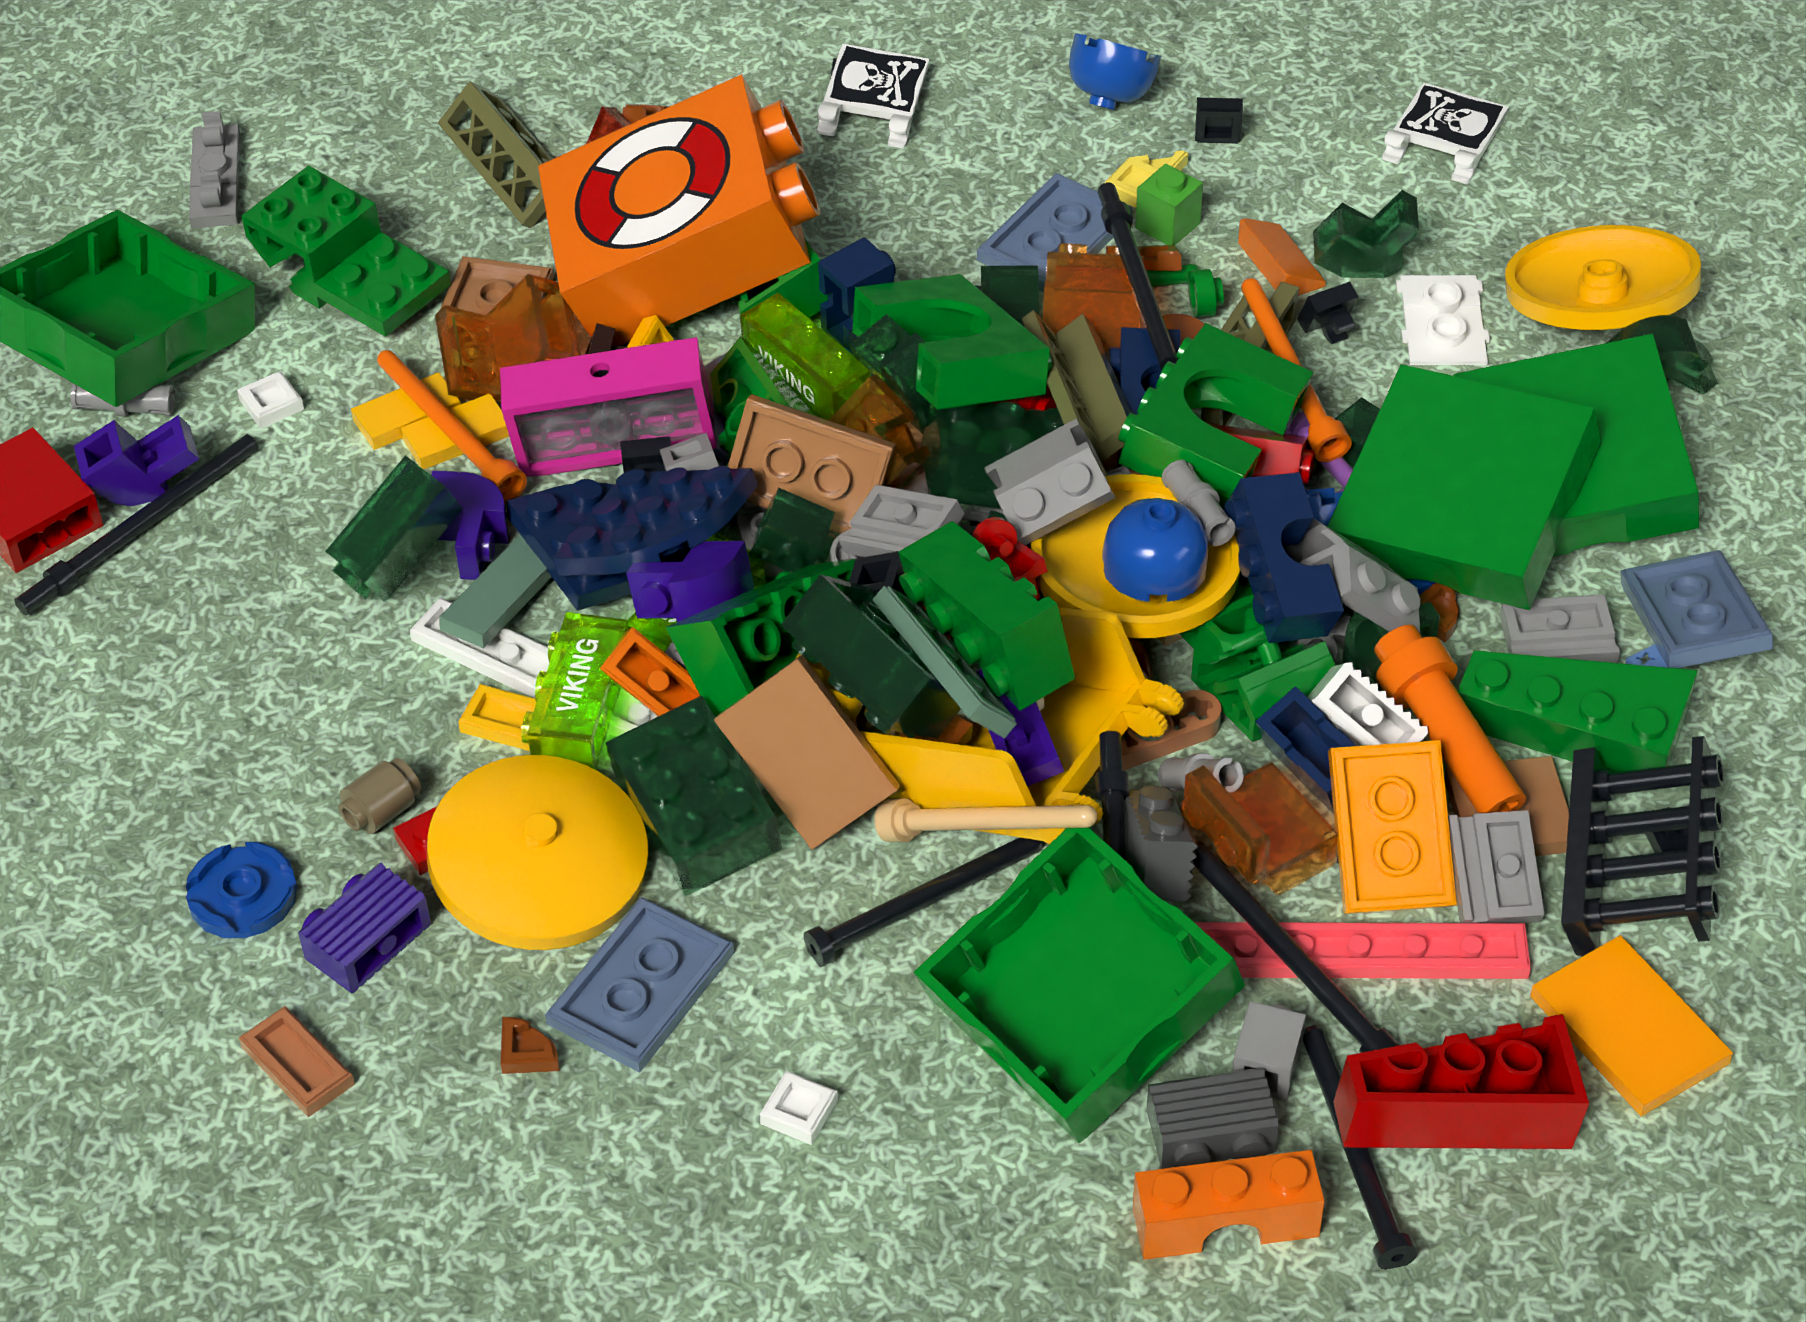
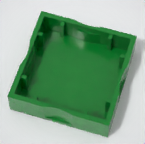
(121, 307)
(1641, 469)
(1467, 483)
(1080, 980)

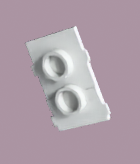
(1443, 319)

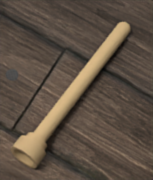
(903, 820)

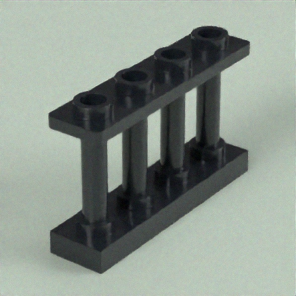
(1593, 827)

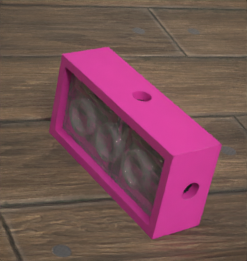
(580, 407)

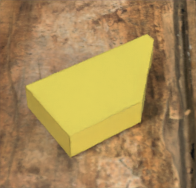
(1137, 170)

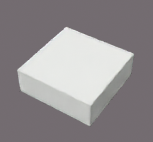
(270, 399)
(798, 1107)

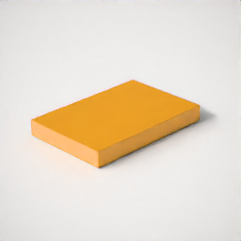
(1392, 827)
(1632, 1025)

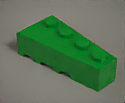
(988, 614)
(742, 639)
(1577, 704)

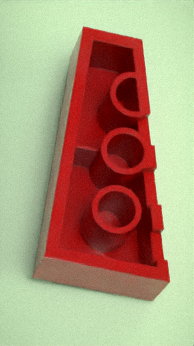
(1466, 1093)

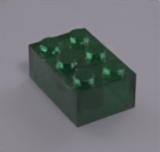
(973, 437)
(869, 658)
(694, 796)

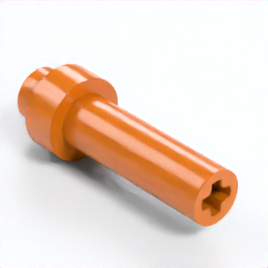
(1420, 677)

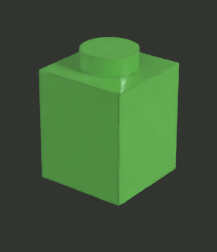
(1168, 205)

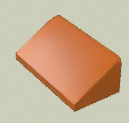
(1278, 255)
(648, 674)

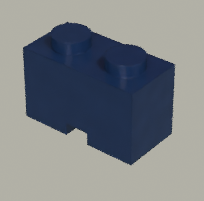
(839, 275)
(1301, 741)

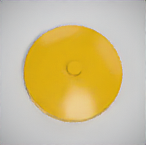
(1602, 276)
(1078, 579)
(537, 852)

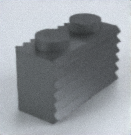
(1159, 842)
(1212, 1118)

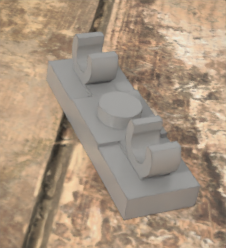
(214, 173)

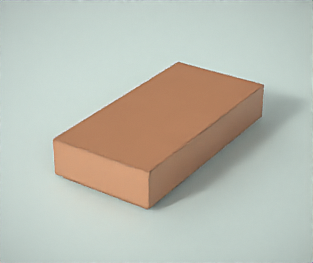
(296, 1061)

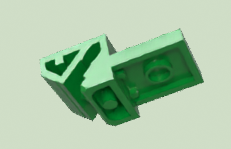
(342, 252)
(1246, 670)

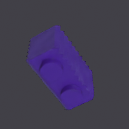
(364, 927)

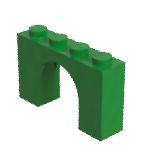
(970, 344)
(1217, 374)

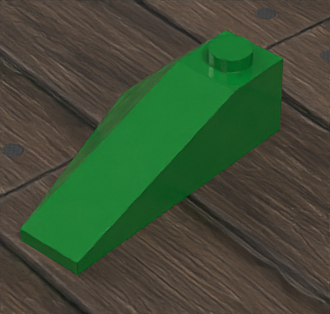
(739, 376)

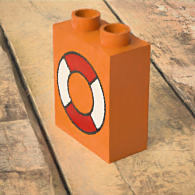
(678, 210)

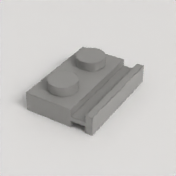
(896, 519)
(1562, 629)
(1495, 868)

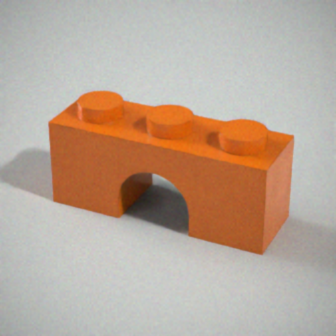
(1187, 1203)

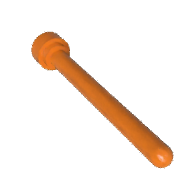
(1326, 435)
(501, 472)

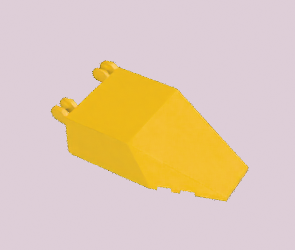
(1103, 697)

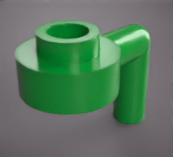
(1203, 289)

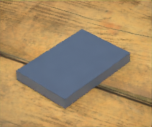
(1054, 215)
(1696, 609)
(640, 984)

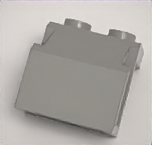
(1050, 482)
(1361, 578)

